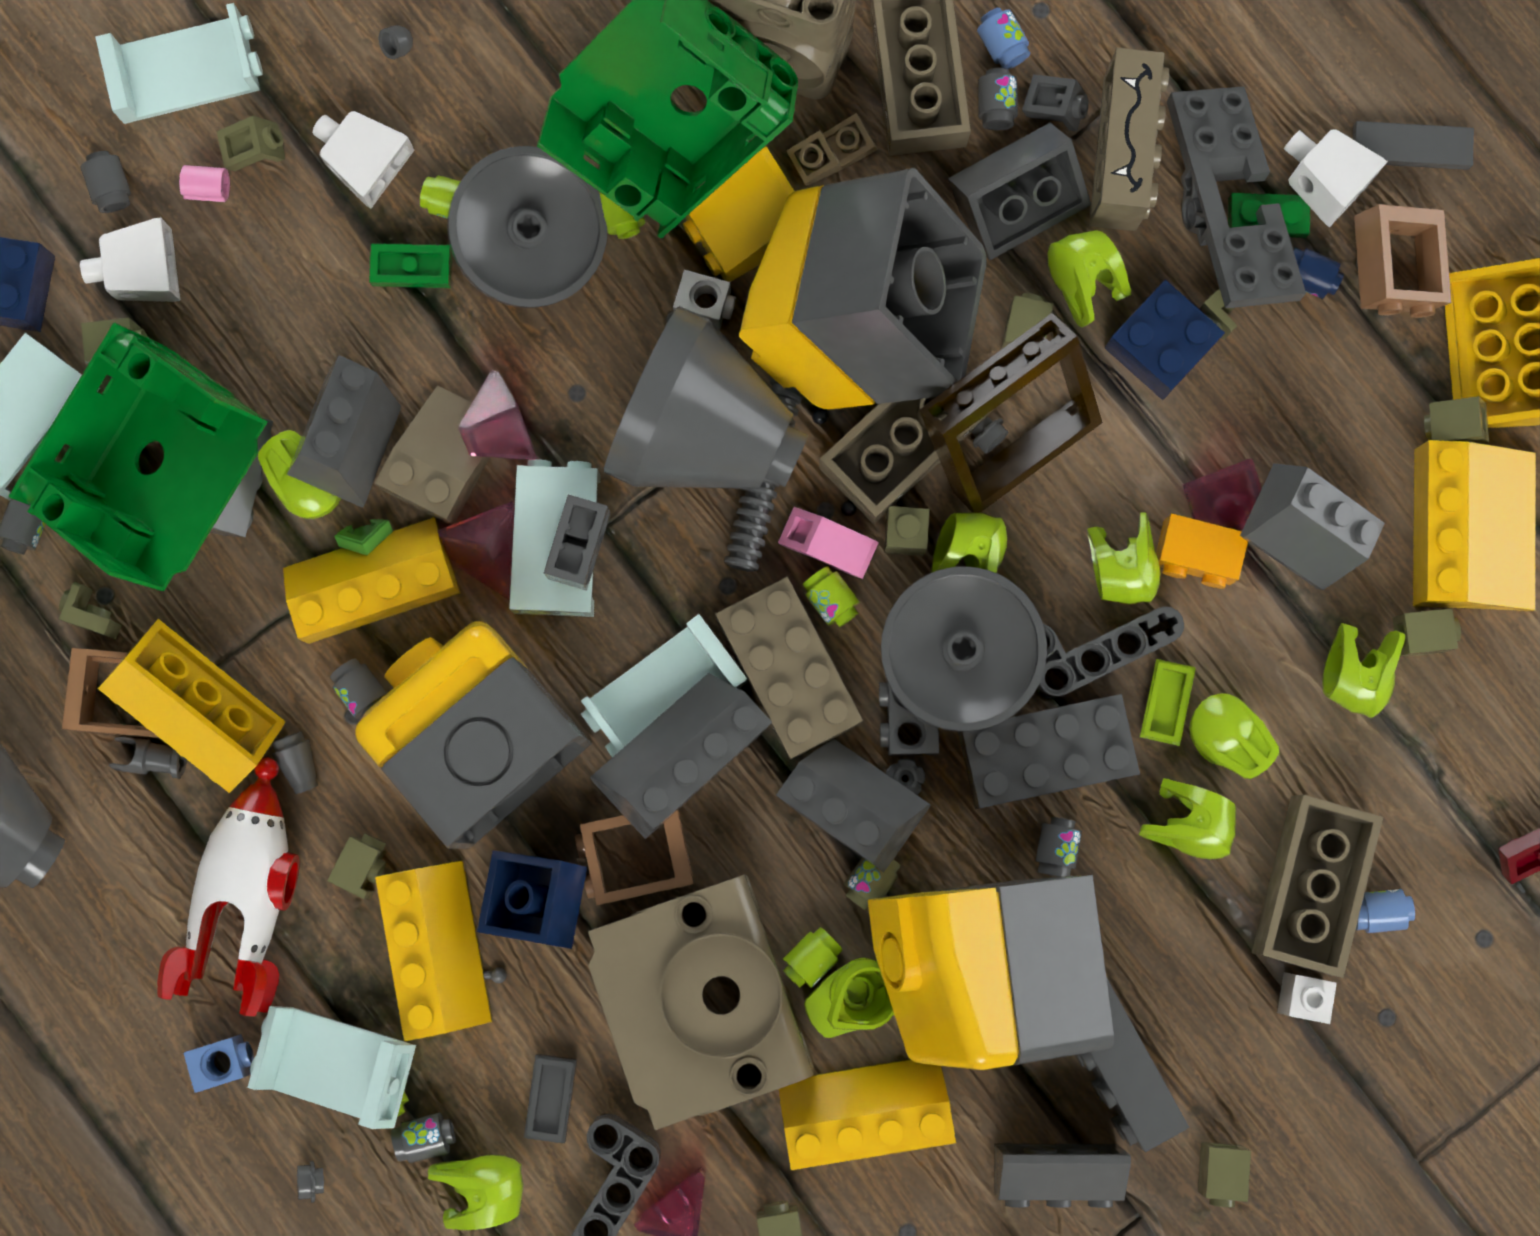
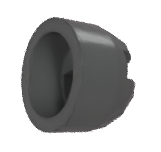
(395, 41)

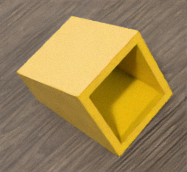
(740, 217)

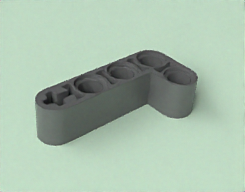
(1107, 650)
(623, 1172)

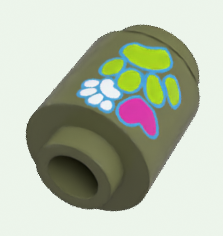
(870, 882)

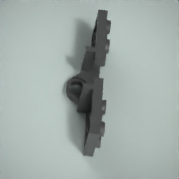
(1223, 144)

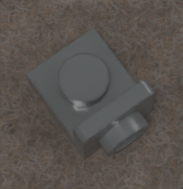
(1056, 100)

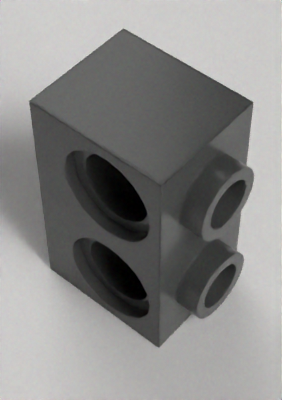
(577, 542)
(896, 716)

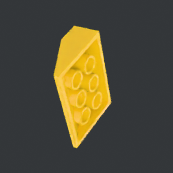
(1497, 340)
(1474, 526)

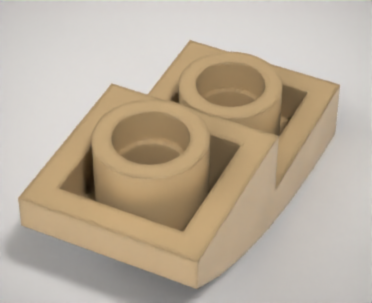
(832, 150)

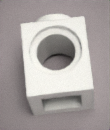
(694, 285)
(1306, 998)

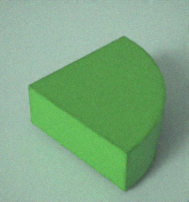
(365, 538)

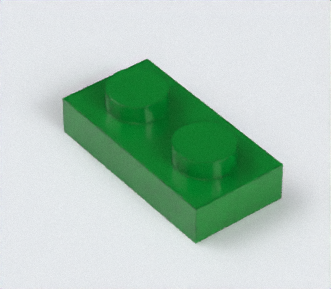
(1294, 210)
(410, 265)

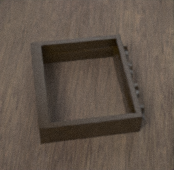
(991, 386)

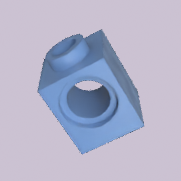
(203, 1069)

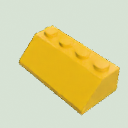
(355, 589)
(193, 706)
(433, 950)
(866, 1113)

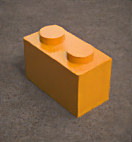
(1200, 551)

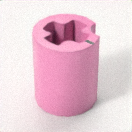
(204, 183)

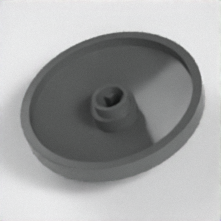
(526, 228)
(963, 649)

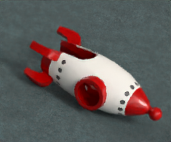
(254, 871)

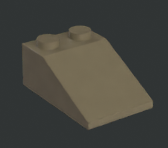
(431, 460)

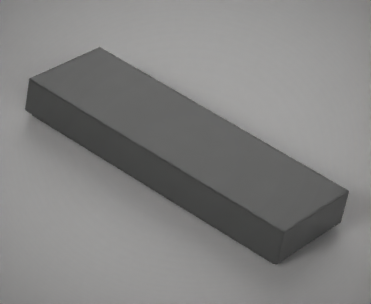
(1418, 144)

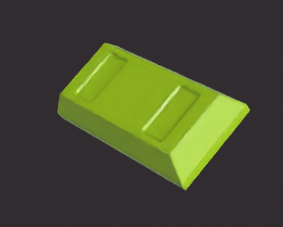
(1167, 702)

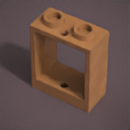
(1375, 259)
(82, 692)
(594, 880)

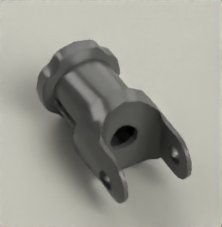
(151, 757)

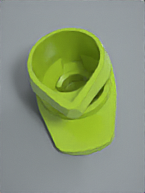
(1076, 265)
(294, 494)
(971, 536)
(1127, 574)
(1362, 685)
(1232, 736)
(1205, 832)
(841, 1001)
(490, 1186)

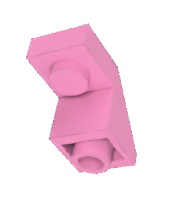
(828, 542)

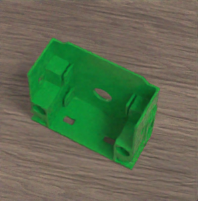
(623, 117)
(100, 498)

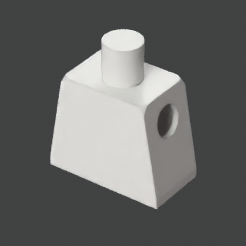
(362, 153)
(1331, 172)
(136, 263)

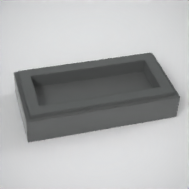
(550, 1098)

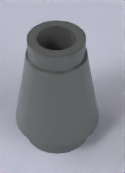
(296, 761)

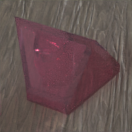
(495, 423)
(1225, 495)
(484, 546)
(677, 1211)

